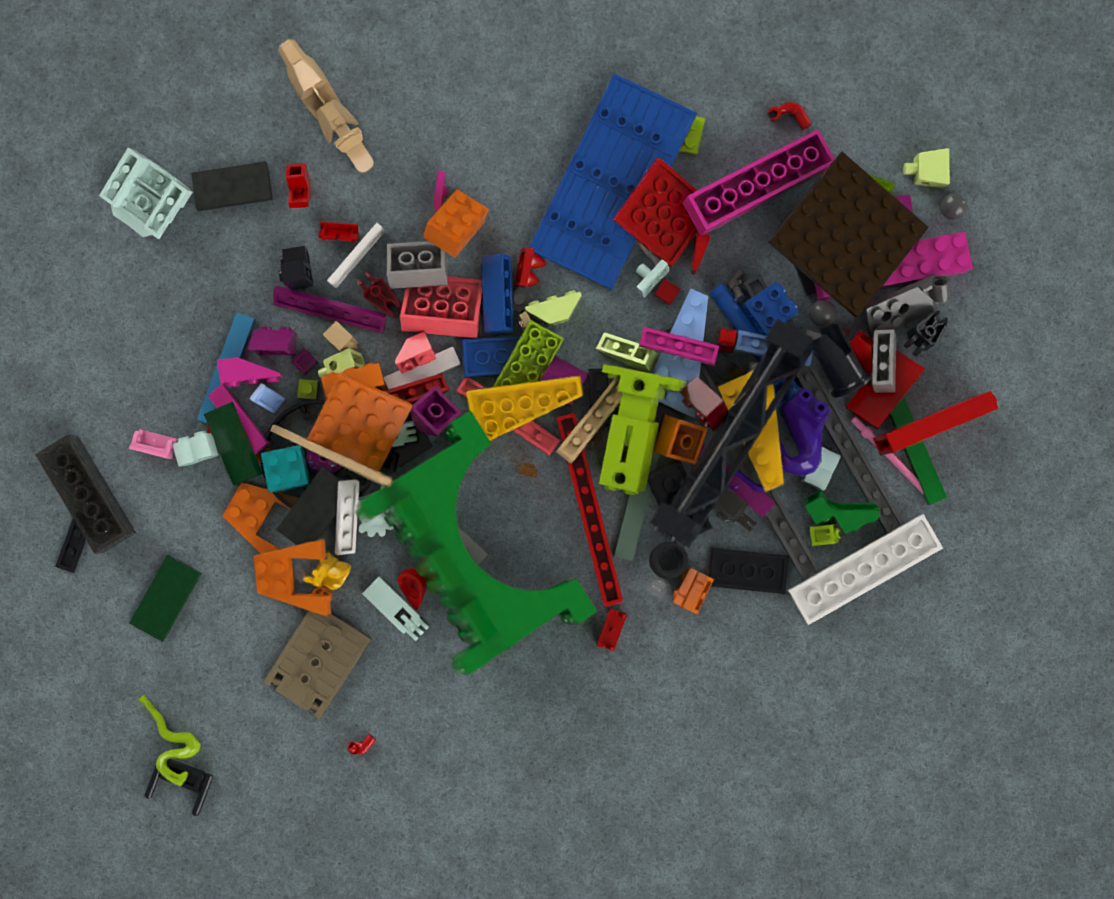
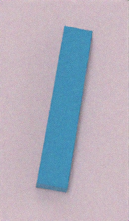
(233, 348)

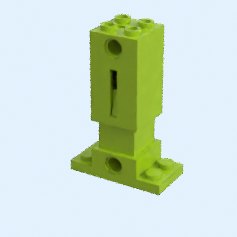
(634, 428)

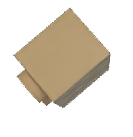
(340, 337)

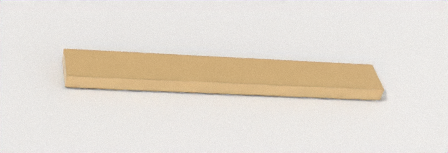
(342, 460)

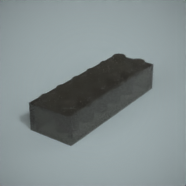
(85, 493)

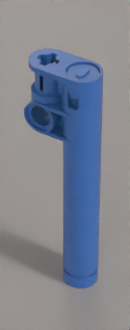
(740, 321)

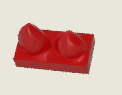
(528, 260)

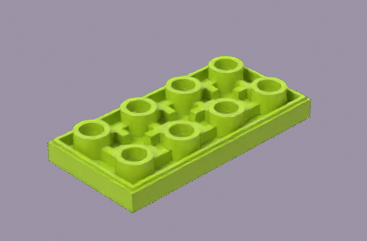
(530, 356)

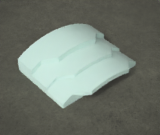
(144, 194)

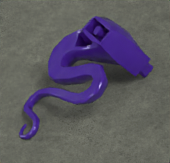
(805, 421)

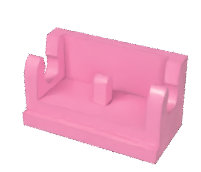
(153, 444)

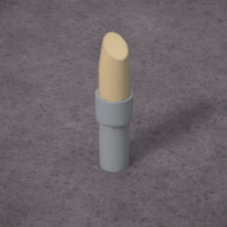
(654, 259)

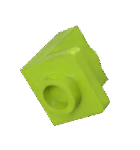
(825, 534)

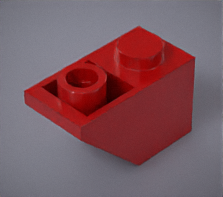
(863, 349)

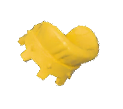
(329, 573)

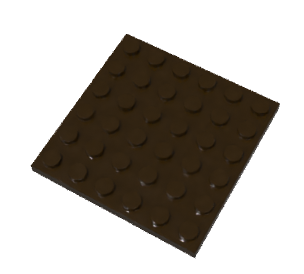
(848, 234)

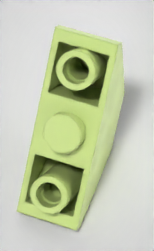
(555, 309)

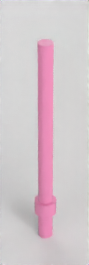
(867, 433)

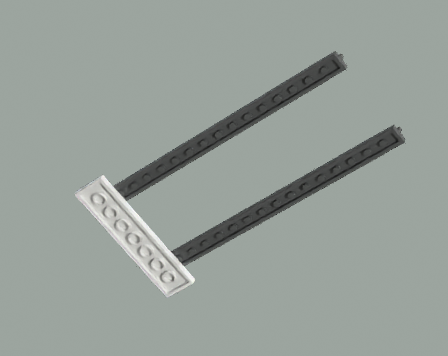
(867, 567)

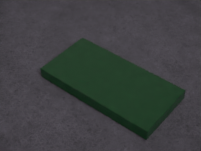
(233, 443)
(165, 598)

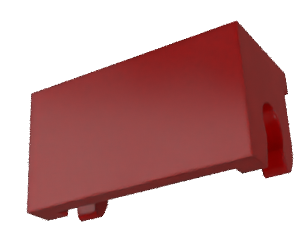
(611, 629)

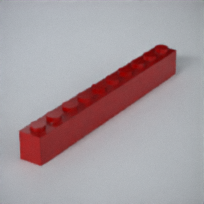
(591, 519)

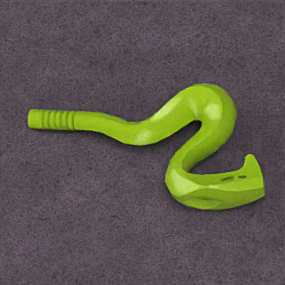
(192, 745)

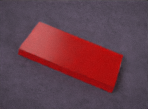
(876, 407)

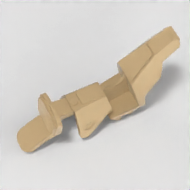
(324, 104)

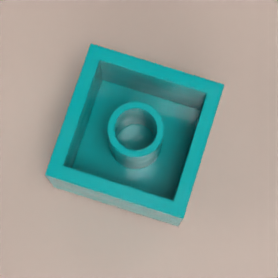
(286, 469)

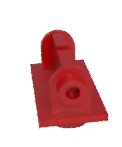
(339, 231)

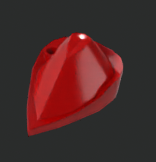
(412, 586)

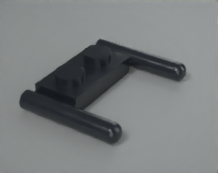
(196, 781)

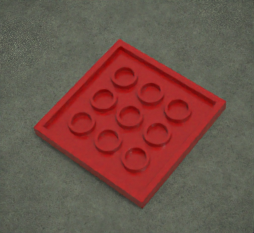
(657, 214)

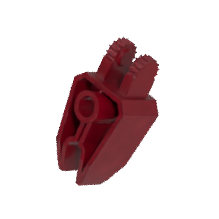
(378, 292)

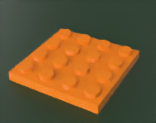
(359, 422)

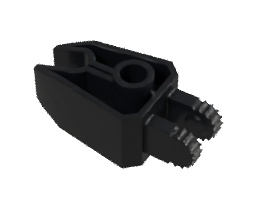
(926, 333)

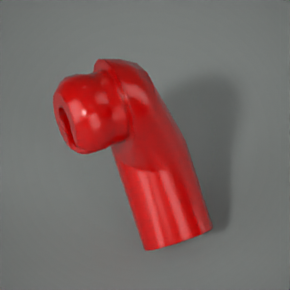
(361, 747)

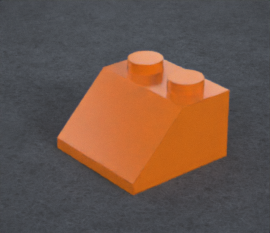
(680, 439)

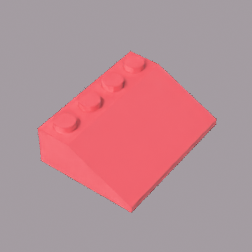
(443, 308)

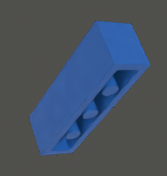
(497, 294)

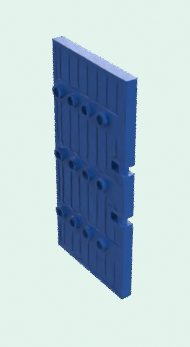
(612, 158)

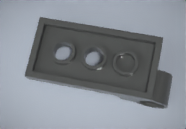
(919, 301)

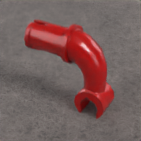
(796, 111)

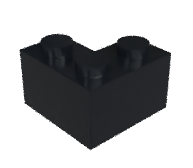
(296, 268)

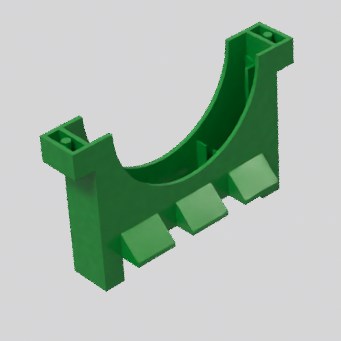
(481, 608)

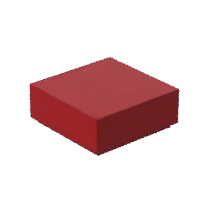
(667, 292)

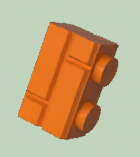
(692, 590)

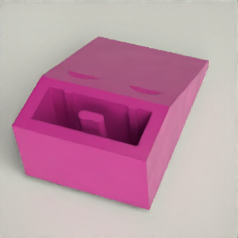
(237, 371)

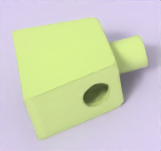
(930, 168)
(339, 362)

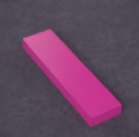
(679, 346)
(223, 396)

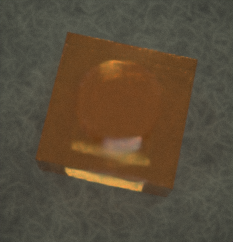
(528, 469)

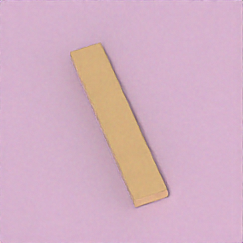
(591, 422)

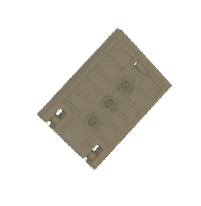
(317, 661)

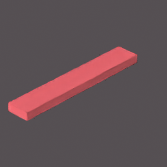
(530, 431)

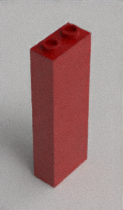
(935, 423)

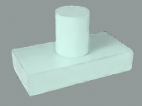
(651, 277)

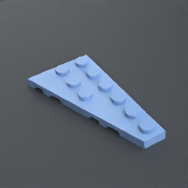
(691, 325)

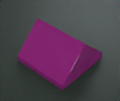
(433, 412)

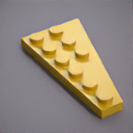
(511, 406)
(766, 450)

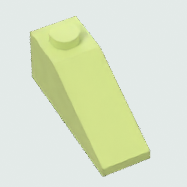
(628, 352)

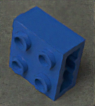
(770, 306)

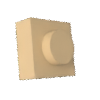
(524, 320)

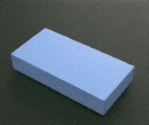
(267, 398)

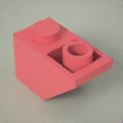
(415, 353)

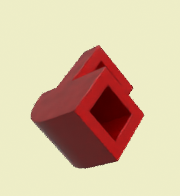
(299, 185)

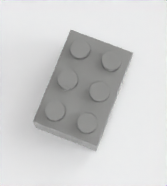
(416, 265)

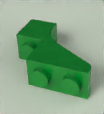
(849, 515)

